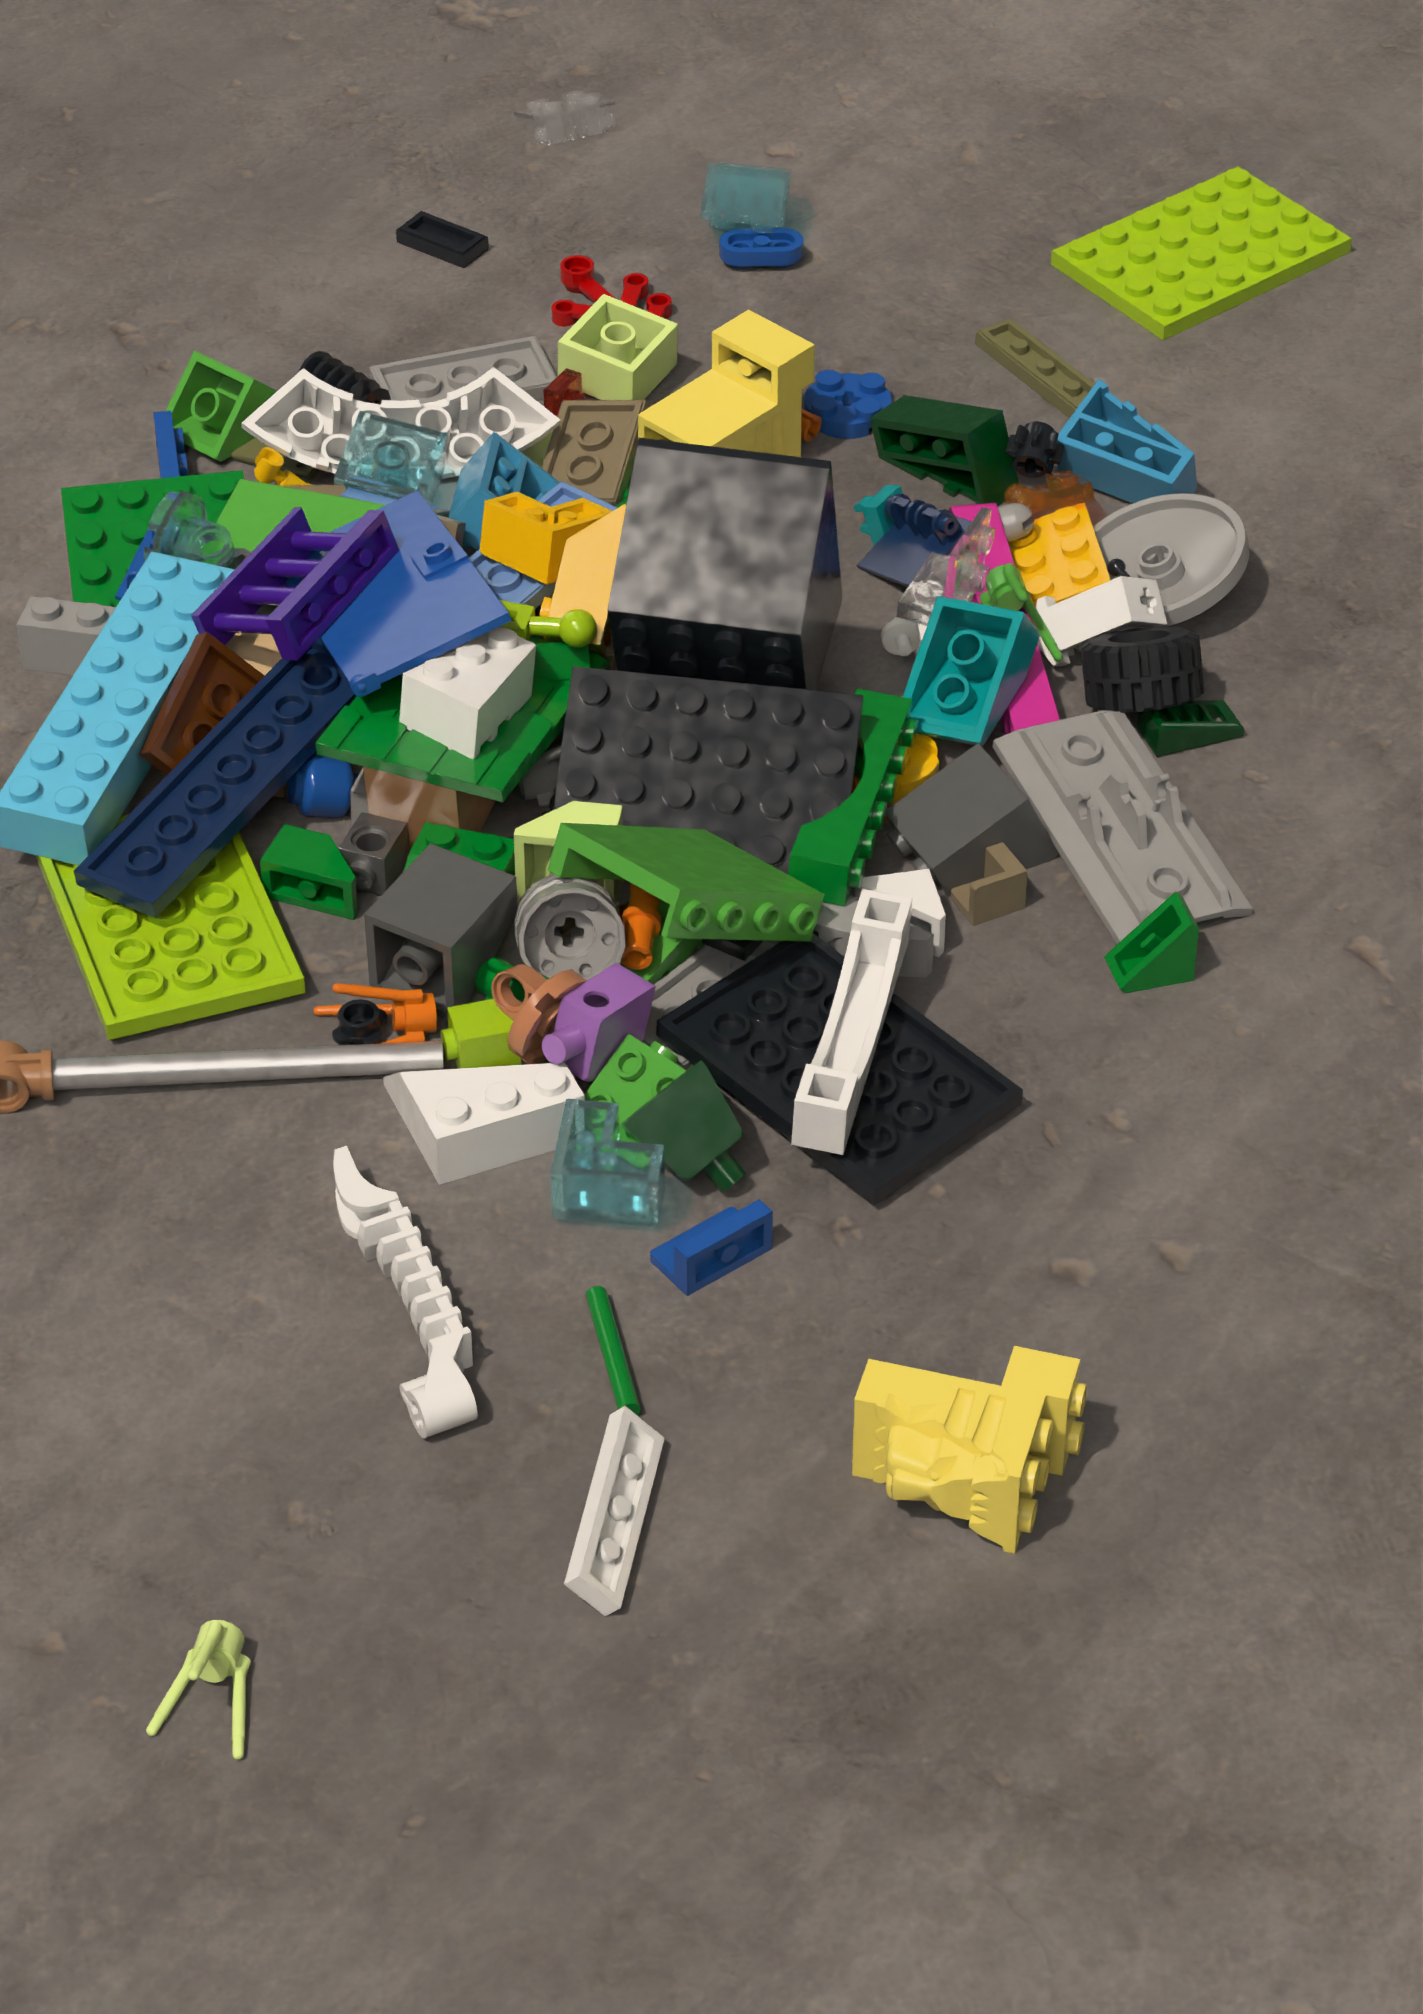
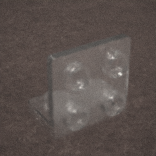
(952, 575)

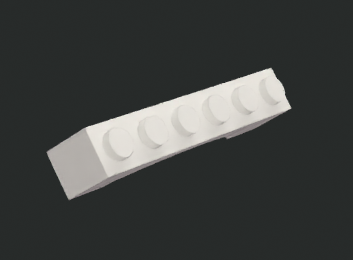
(841, 1064)

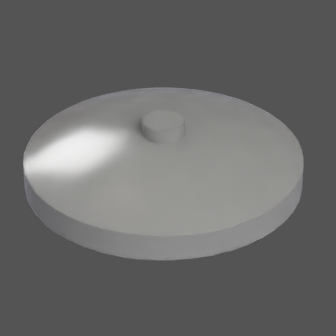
(1183, 542)

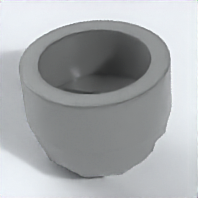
(1016, 520)

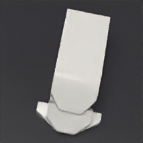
(1100, 610)

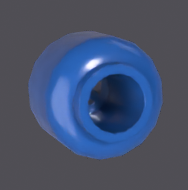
(322, 787)

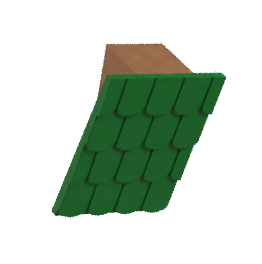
(422, 779)

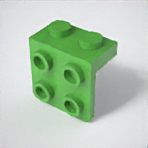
(634, 1077)

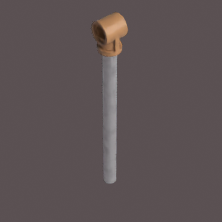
(39, 1075)

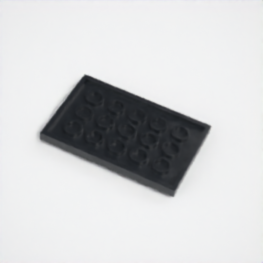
(709, 755)
(766, 1024)

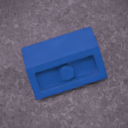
(715, 1247)

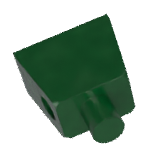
(693, 1126)

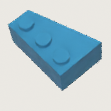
(1124, 451)
(491, 473)

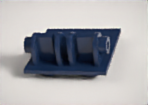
(914, 535)

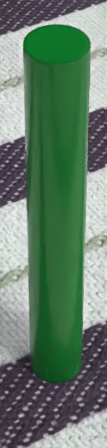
(612, 1349)

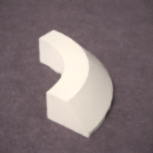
(315, 419)

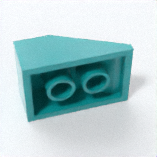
(968, 669)

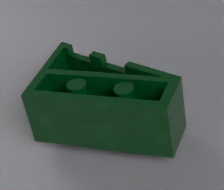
(949, 444)

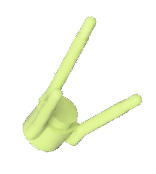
(212, 1659)

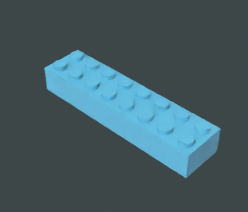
(88, 749)

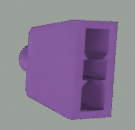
(597, 1019)

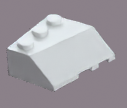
(483, 1114)

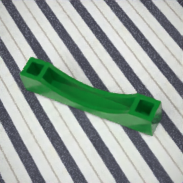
(832, 848)

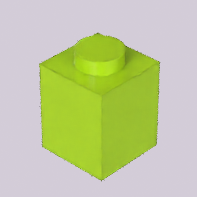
(478, 1036)

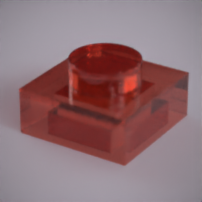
(564, 387)

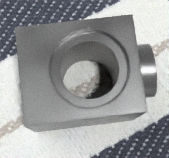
(376, 851)

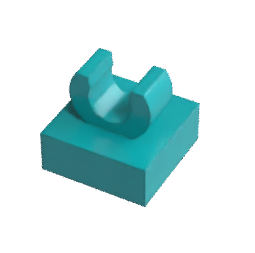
(875, 514)

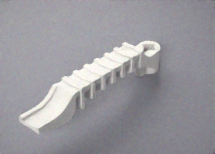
(386, 1233)

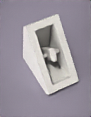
(926, 904)

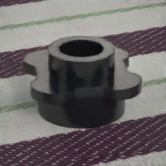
(359, 1023)

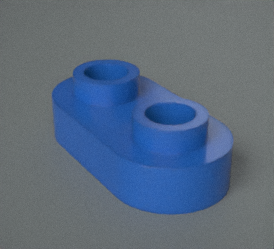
(747, 248)

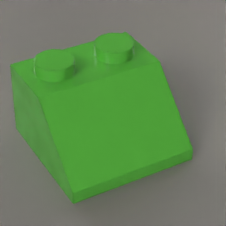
(213, 404)

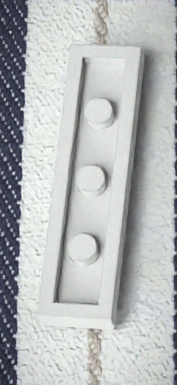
(614, 1511)

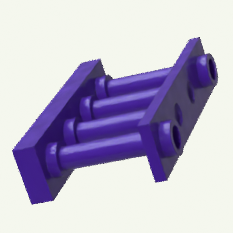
(317, 600)

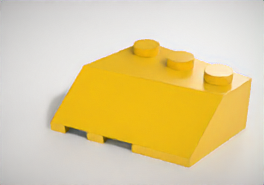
(587, 576)

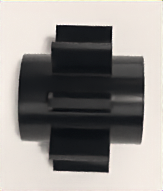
(1034, 449)

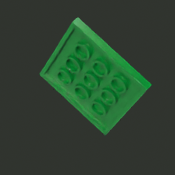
(111, 520)

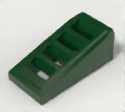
(1188, 726)

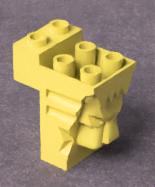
(746, 398)
(970, 1442)

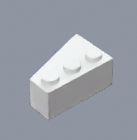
(469, 690)

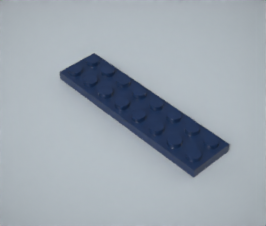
(218, 785)

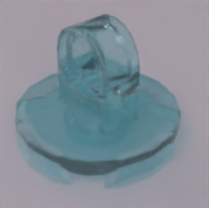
(184, 530)

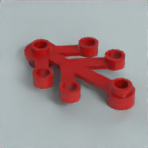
(578, 277)

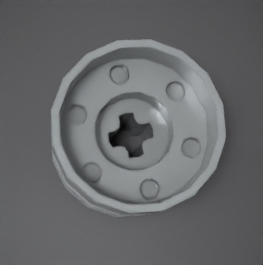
(587, 949)

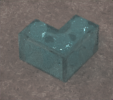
(601, 1176)

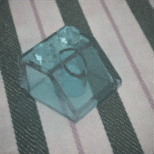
(392, 458)

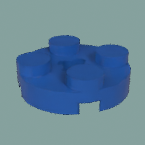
(833, 391)

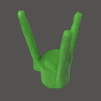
(1008, 591)

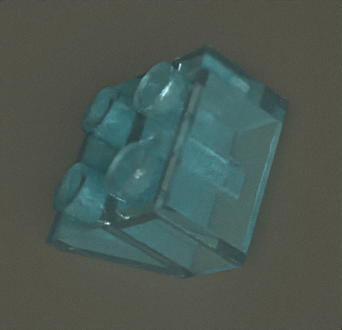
(746, 196)

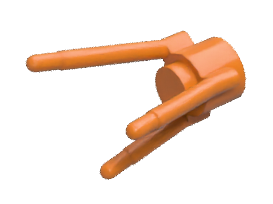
(410, 1009)

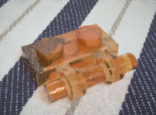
(1060, 491)

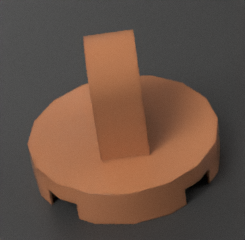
(539, 1010)

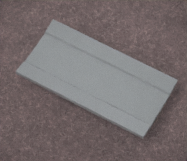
(1118, 820)

